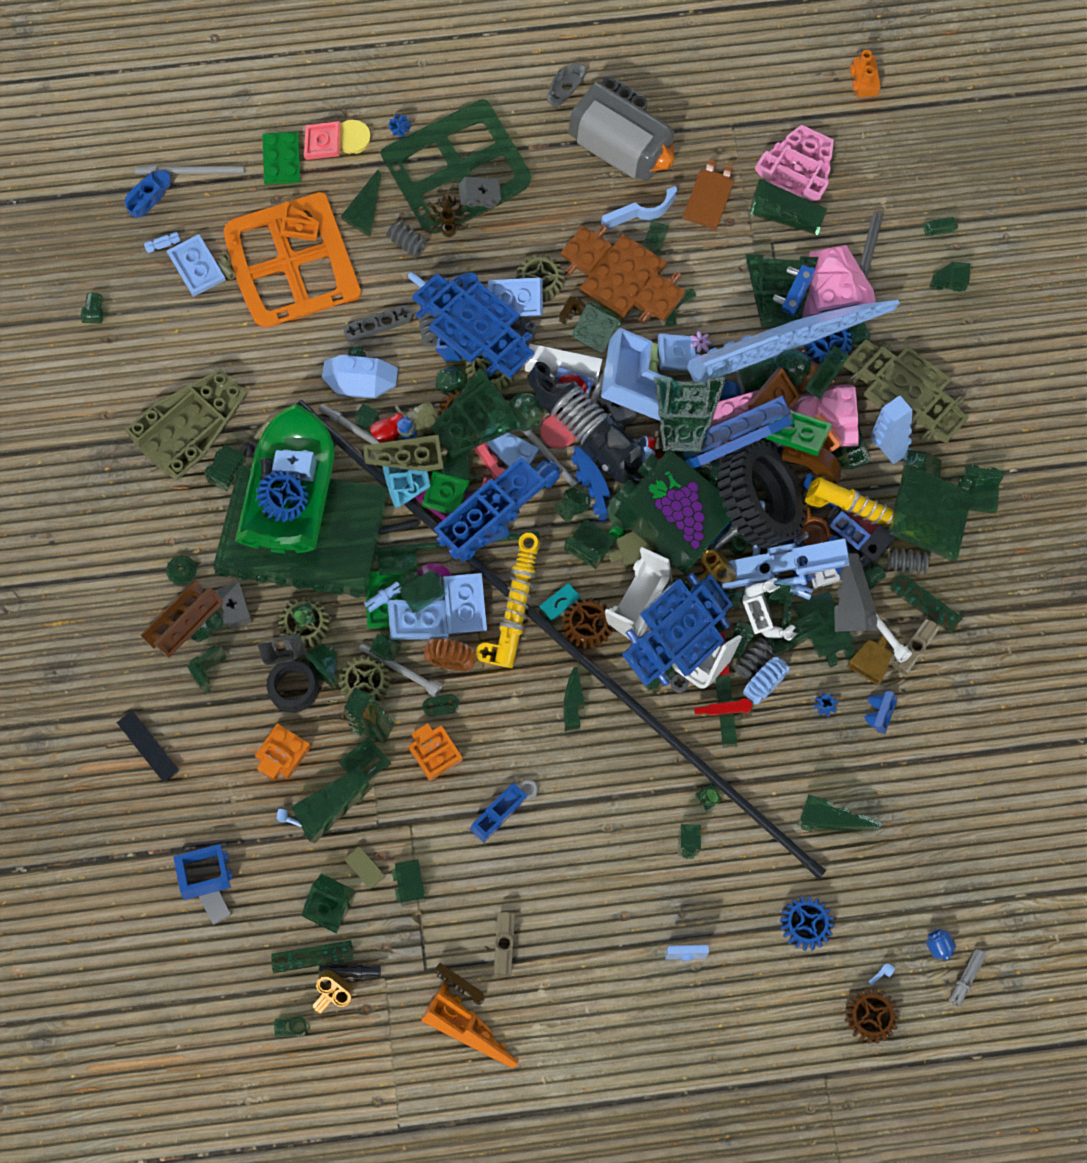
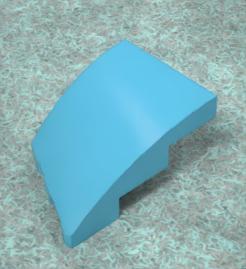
(405, 484)

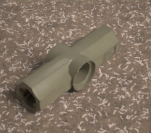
(922, 638)
(503, 957)

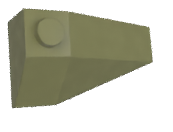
(411, 454)

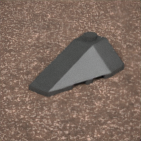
(856, 606)

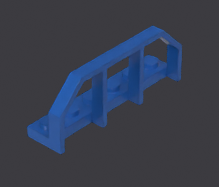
(740, 425)

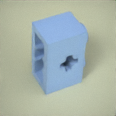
(296, 462)

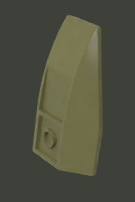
(187, 423)

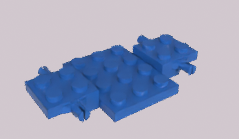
(474, 323)
(680, 629)

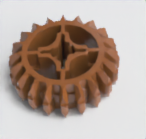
(450, 654)

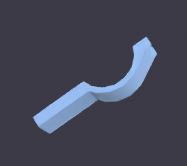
(634, 210)

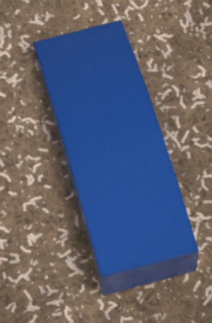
(498, 812)

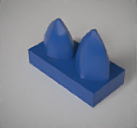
(886, 705)

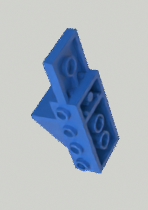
(486, 513)

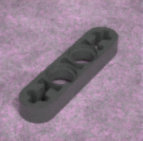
(377, 321)

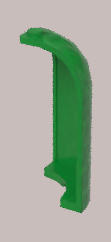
(296, 431)

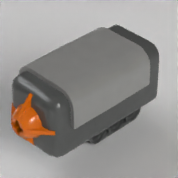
(622, 131)

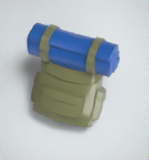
(416, 422)

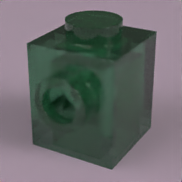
(385, 647)

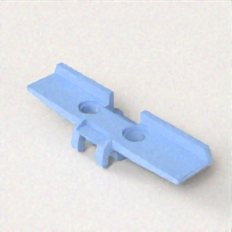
(786, 557)

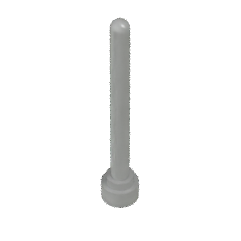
(432, 687)

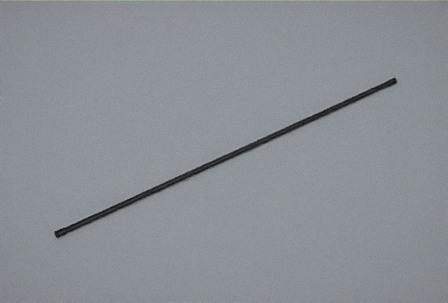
(810, 864)

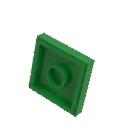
(445, 492)

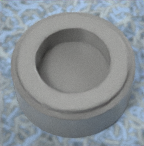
(529, 788)

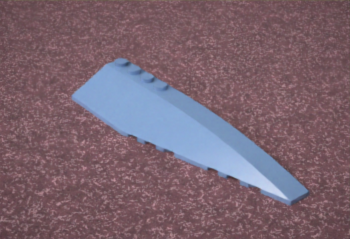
(781, 338)

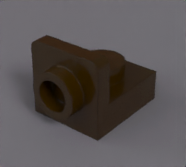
(569, 309)

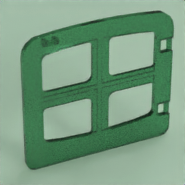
(457, 167)

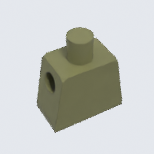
(628, 550)

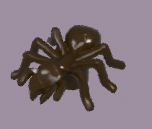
(448, 217)

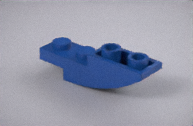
(592, 478)

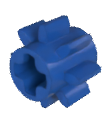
(399, 125)
(825, 698)

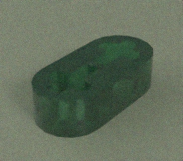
(940, 226)
(441, 710)

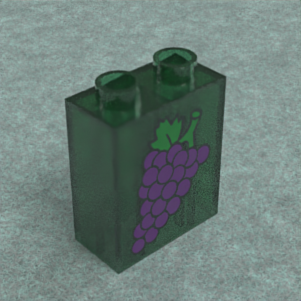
(673, 509)

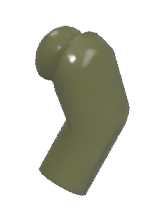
(225, 266)

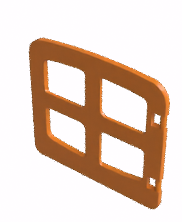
(289, 261)

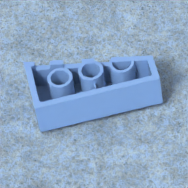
(893, 429)

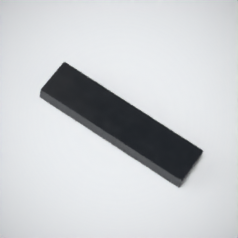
(148, 746)

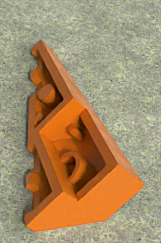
(453, 1019)

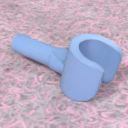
(282, 816)
(887, 969)

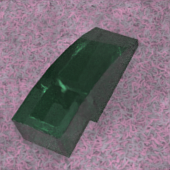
(826, 372)
(805, 629)
(572, 702)

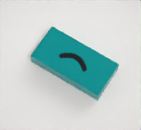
(559, 602)

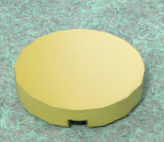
(354, 136)

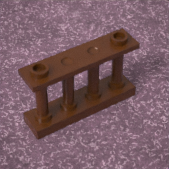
(182, 618)

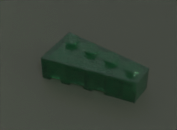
(786, 208)
(367, 717)
(327, 805)

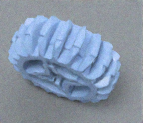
(766, 680)

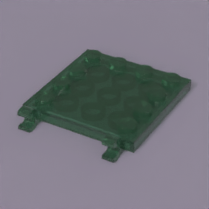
(931, 510)

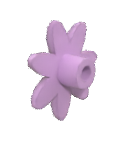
(700, 342)

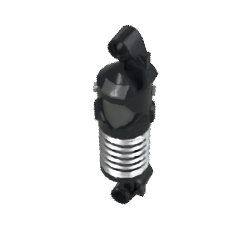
(599, 433)

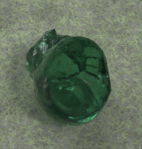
(451, 379)
(573, 503)
(206, 629)

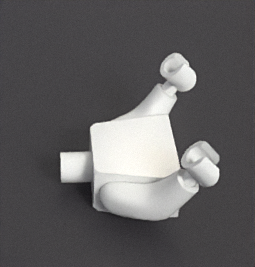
(759, 611)

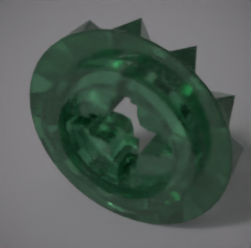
(178, 577)

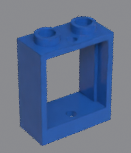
(206, 887)

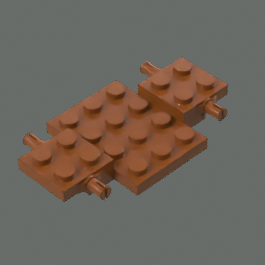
(622, 275)

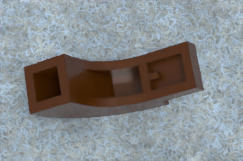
(824, 465)

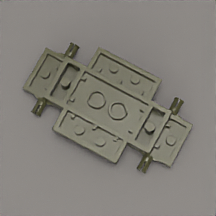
(914, 381)

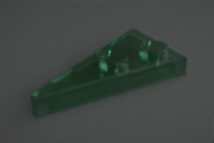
(361, 210)

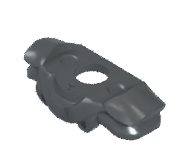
(573, 75)

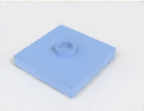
(675, 352)
(687, 952)

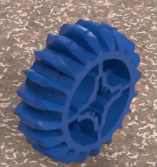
(840, 339)
(291, 493)
(802, 915)

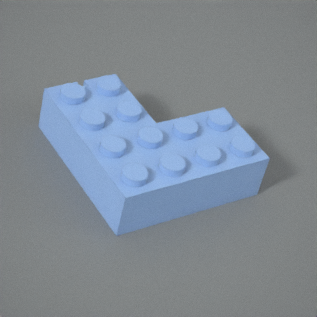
(628, 374)

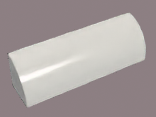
(575, 362)

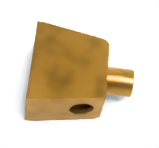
(872, 660)

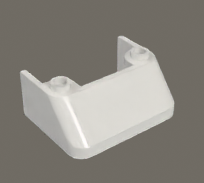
(651, 579)
(713, 665)

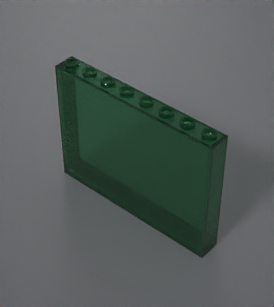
(343, 549)

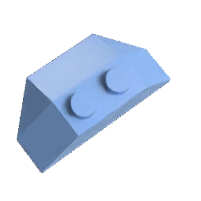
(359, 376)

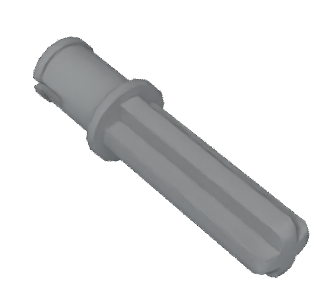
(968, 977)

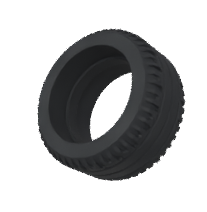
(292, 705)

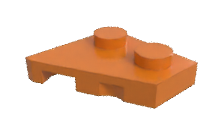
(298, 224)

